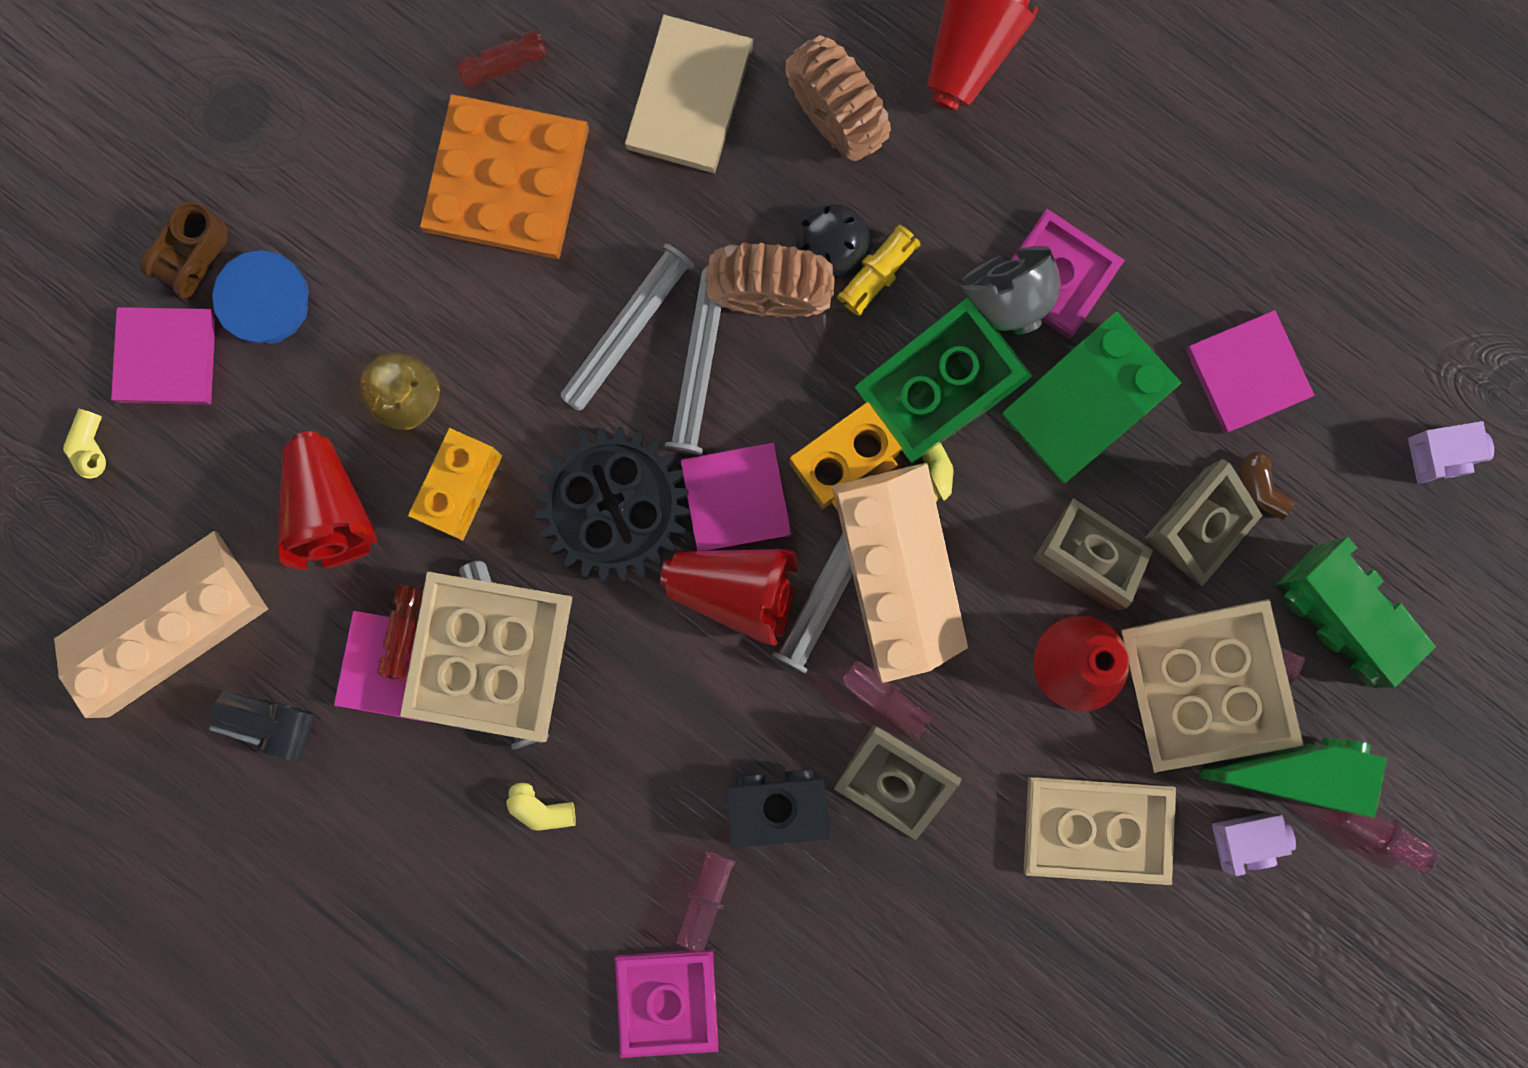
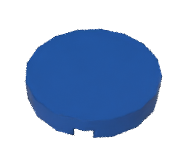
(261, 297)

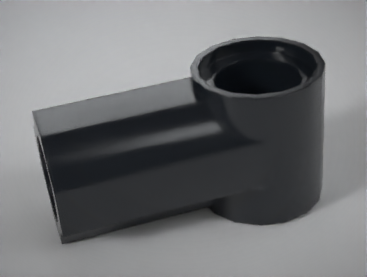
(274, 727)

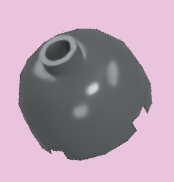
(1017, 291)

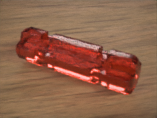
(502, 58)
(400, 632)

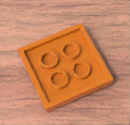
(504, 177)

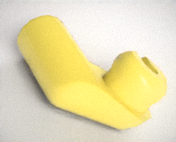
(82, 448)
(940, 471)
(536, 815)

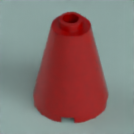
(972, 45)
(319, 507)
(735, 588)
(1081, 663)

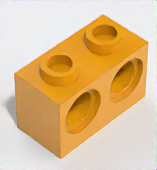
(838, 448)
(455, 484)

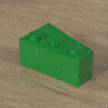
(1354, 614)

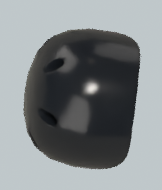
(828, 236)

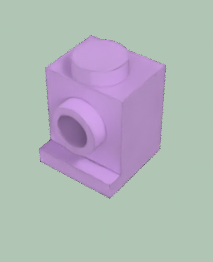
(1450, 451)
(1253, 841)

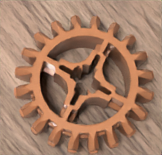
(838, 98)
(769, 280)

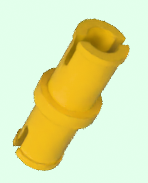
(878, 270)

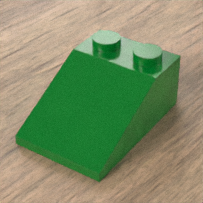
(943, 380)
(1091, 398)
(1326, 775)

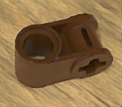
(179, 248)

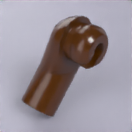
(1257, 479)

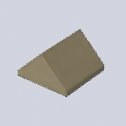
(1206, 522)
(1094, 556)
(896, 782)

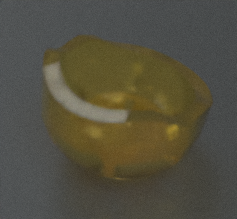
(391, 383)

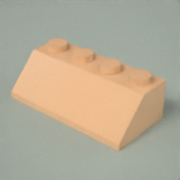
(901, 571)
(156, 628)

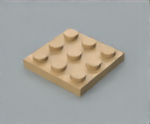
(486, 656)
(1212, 686)

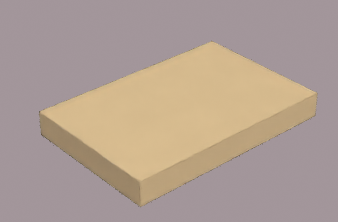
(689, 94)
(1099, 830)

